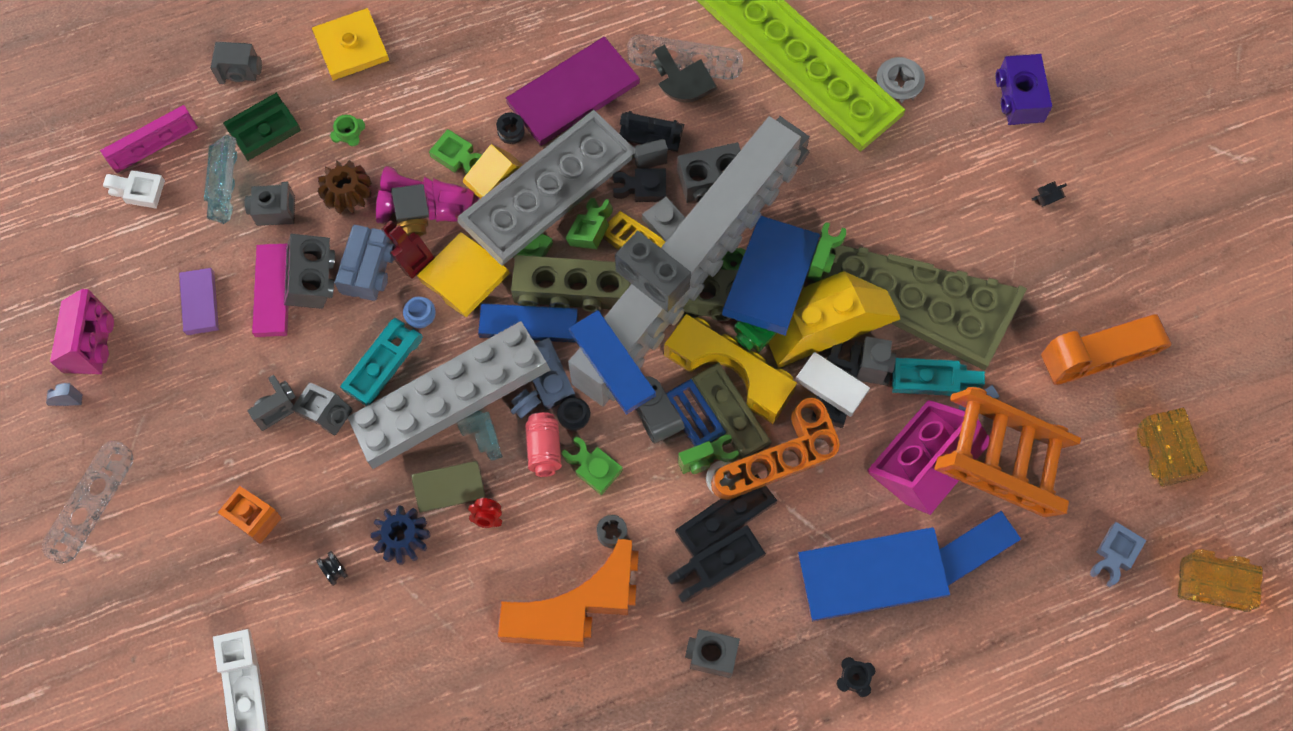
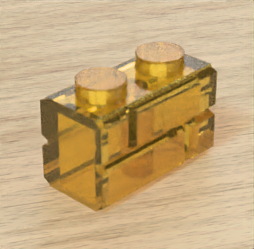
(1171, 447)
(1220, 581)

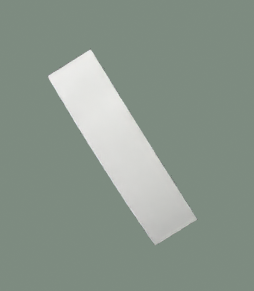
(241, 681)

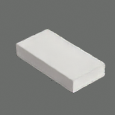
(832, 384)

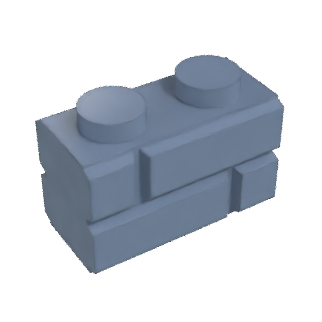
(364, 263)

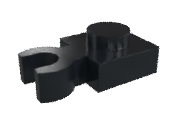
(647, 185)

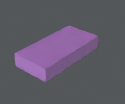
(198, 301)

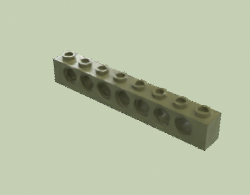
(564, 272)

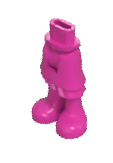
(443, 199)

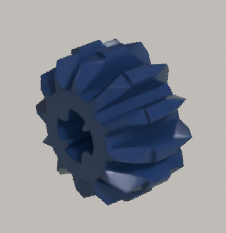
(388, 539)

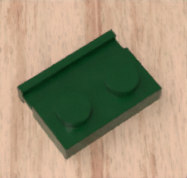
(262, 126)

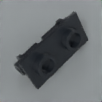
(646, 129)

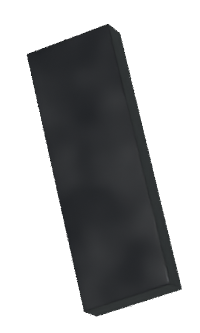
(724, 519)

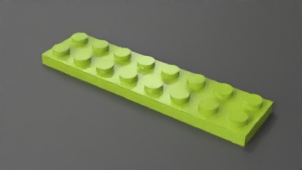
(810, 66)

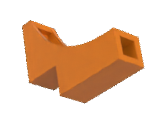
(564, 617)

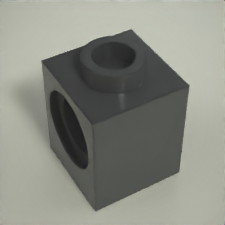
(727, 645)

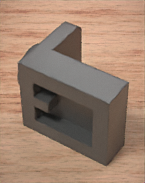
(273, 408)
(322, 408)

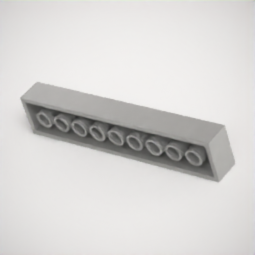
(700, 245)

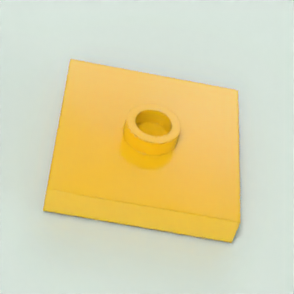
(350, 44)

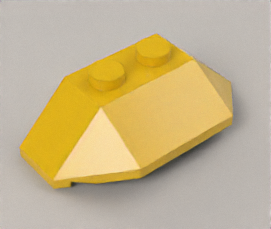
(832, 314)

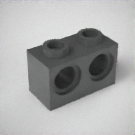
(706, 164)
(301, 270)
(652, 271)

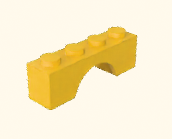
(697, 345)

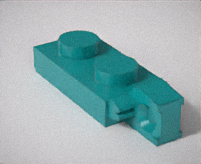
(933, 377)

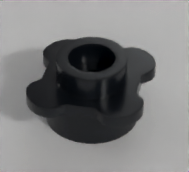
(1050, 193)
(865, 673)

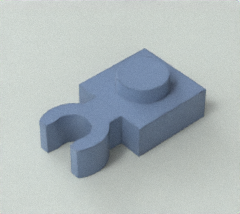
(1120, 550)

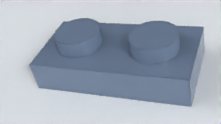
(554, 384)

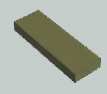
(731, 411)

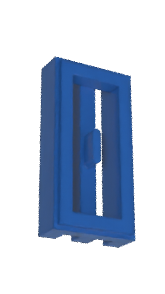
(707, 436)

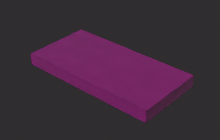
(572, 90)

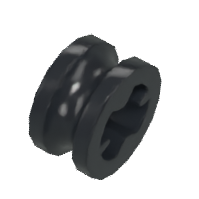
(510, 137)
(332, 568)

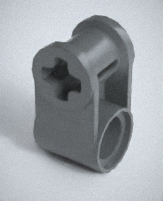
(659, 415)

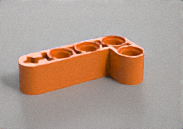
(1076, 357)
(772, 457)

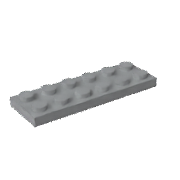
(546, 187)
(447, 394)

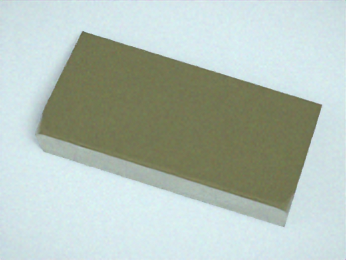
(448, 486)

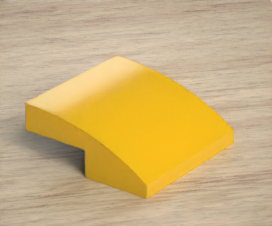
(463, 274)

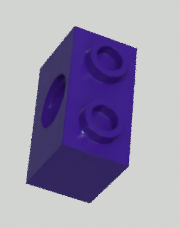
(1027, 74)

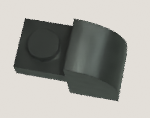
(683, 85)

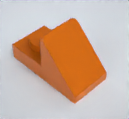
(250, 514)

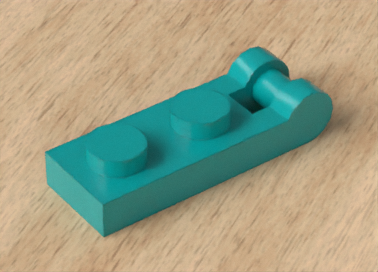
(380, 362)

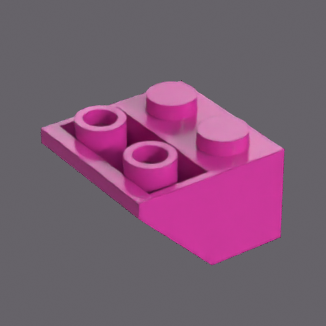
(82, 334)

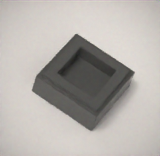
(651, 154)
(410, 202)

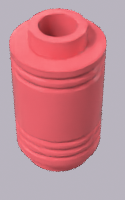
(543, 444)

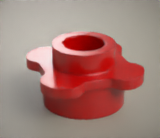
(485, 513)

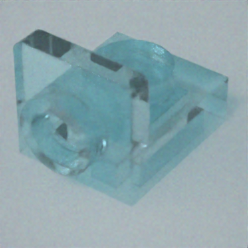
(487, 436)

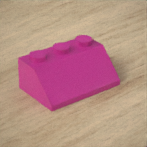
(911, 457)

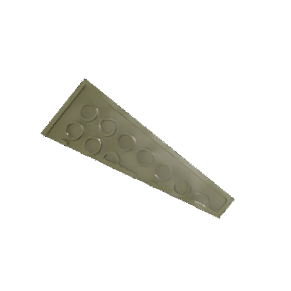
(937, 305)

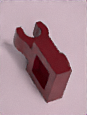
(410, 250)

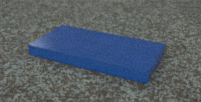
(771, 275)
(873, 574)

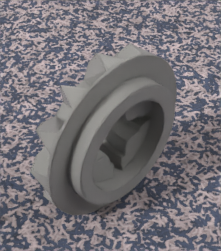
(911, 74)

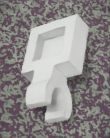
(137, 189)

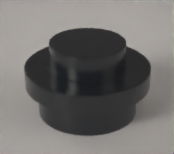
(573, 414)

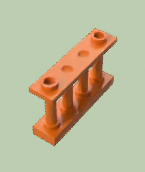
(988, 475)

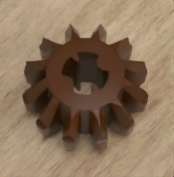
(344, 187)

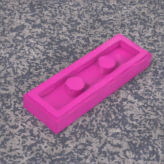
(149, 139)
(269, 311)

